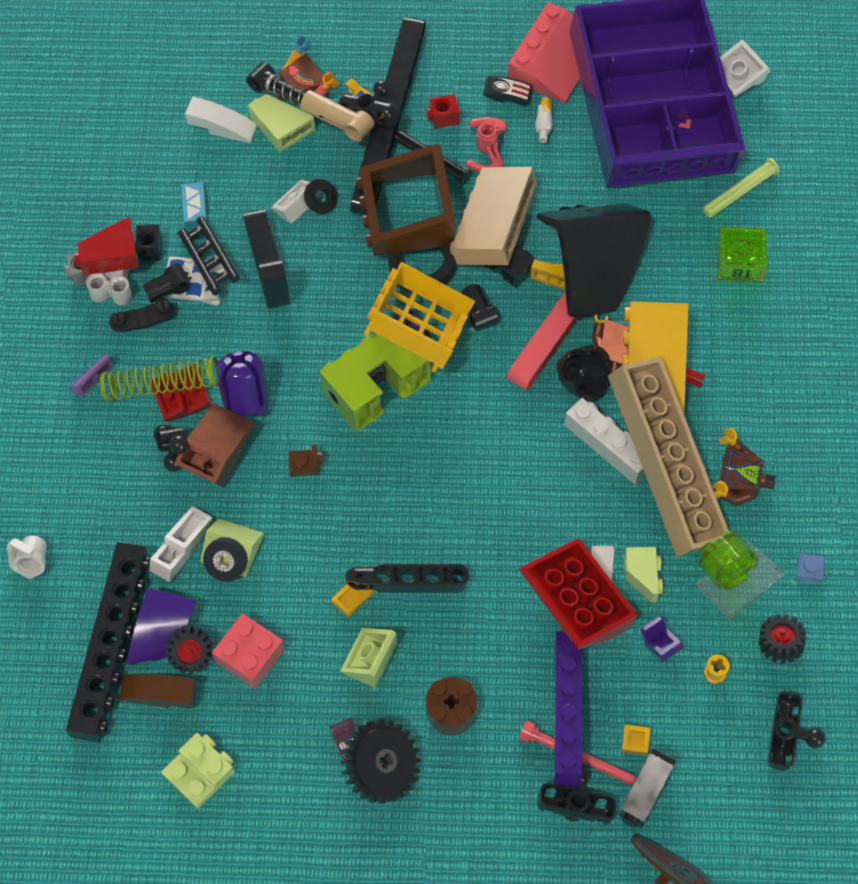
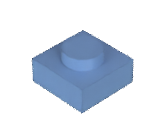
(810, 568)

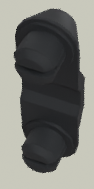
(142, 317)

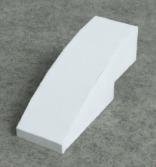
(220, 120)
(180, 544)

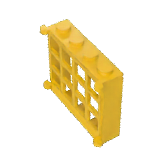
(409, 338)

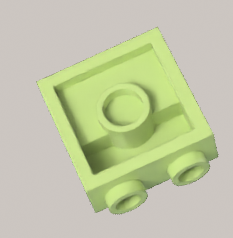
(199, 770)

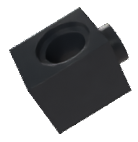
(145, 235)

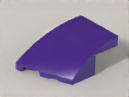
(157, 620)

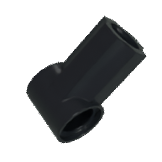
(172, 281)
(482, 313)

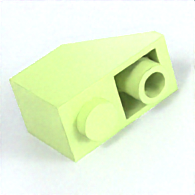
(641, 571)

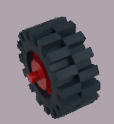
(782, 639)
(189, 649)

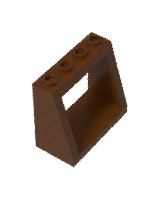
(425, 234)

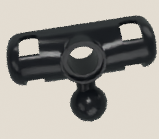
(373, 104)
(785, 746)
(565, 796)

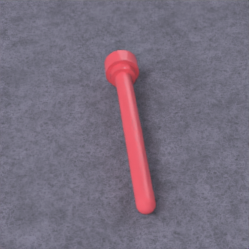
(531, 733)

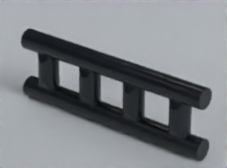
(220, 257)

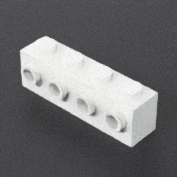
(605, 439)

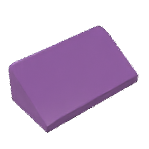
(91, 376)

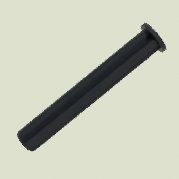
(450, 167)

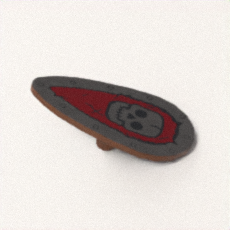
(669, 864)

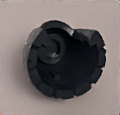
(585, 371)

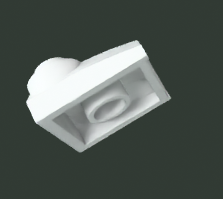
(743, 68)

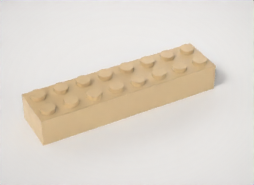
(668, 455)

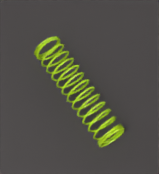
(113, 389)

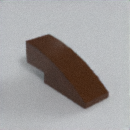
(158, 690)

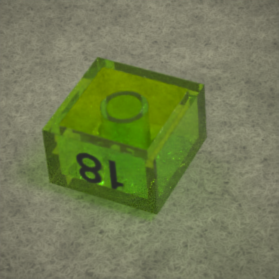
(741, 254)

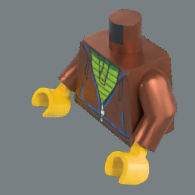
(740, 472)

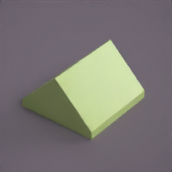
(247, 537)
(370, 655)

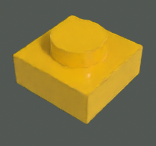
(635, 740)

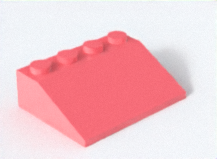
(548, 56)

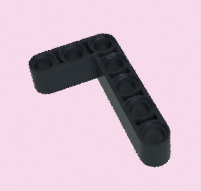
(266, 258)

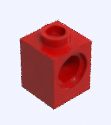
(443, 111)

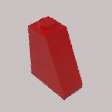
(108, 250)

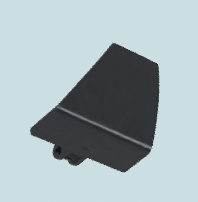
(598, 253)

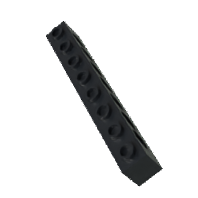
(92, 728)

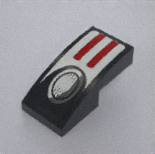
(504, 88)

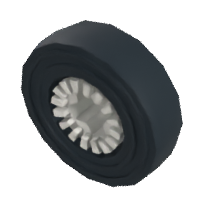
(225, 570)

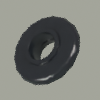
(312, 201)

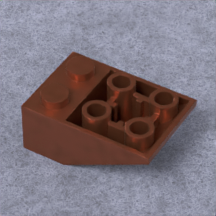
(216, 444)

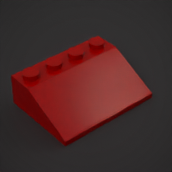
(579, 595)

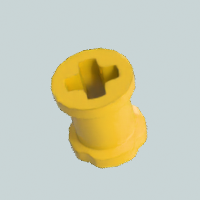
(718, 661)

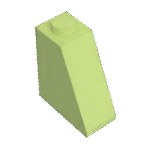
(280, 121)

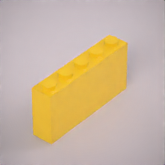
(658, 331)

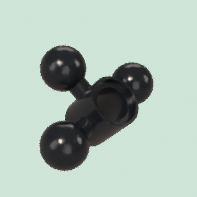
(173, 441)

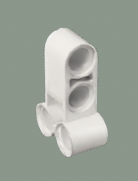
(109, 285)

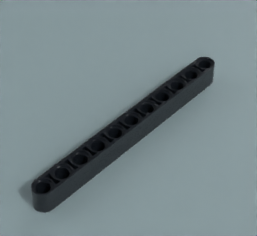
(399, 80)

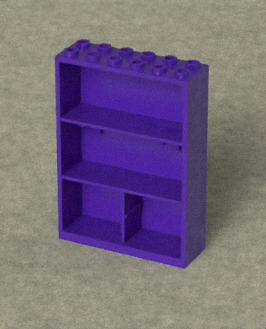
(644, 75)

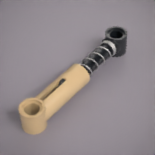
(354, 124)

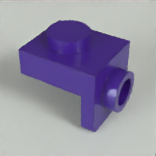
(660, 639)

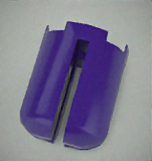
(243, 383)

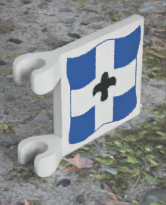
(198, 286)

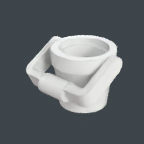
(30, 557)

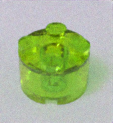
(727, 561)

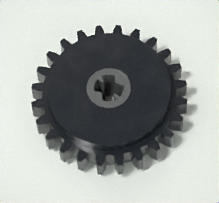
(380, 780)

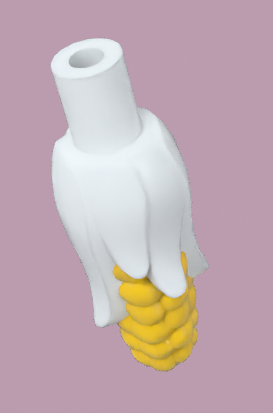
(544, 120)

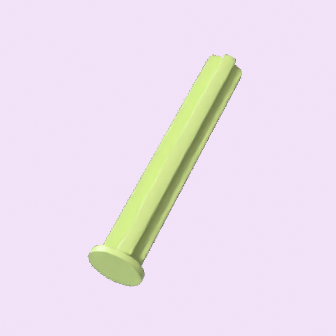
(741, 188)

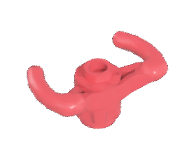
(487, 141)

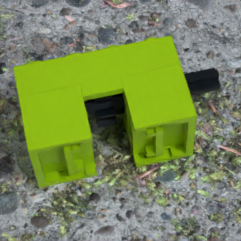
(353, 378)

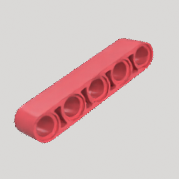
(542, 346)

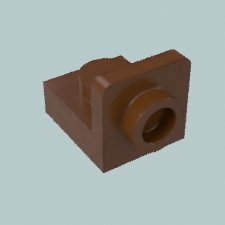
(305, 462)

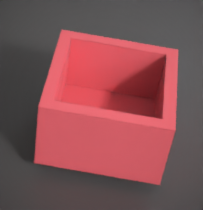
(248, 651)

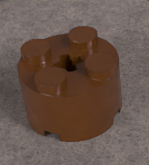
(446, 692)

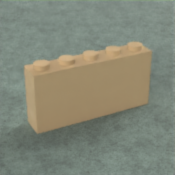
(494, 216)

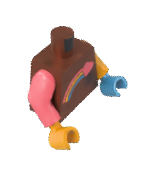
(303, 72)

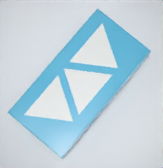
(193, 202)

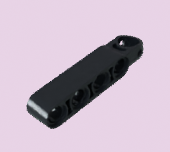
(367, 578)

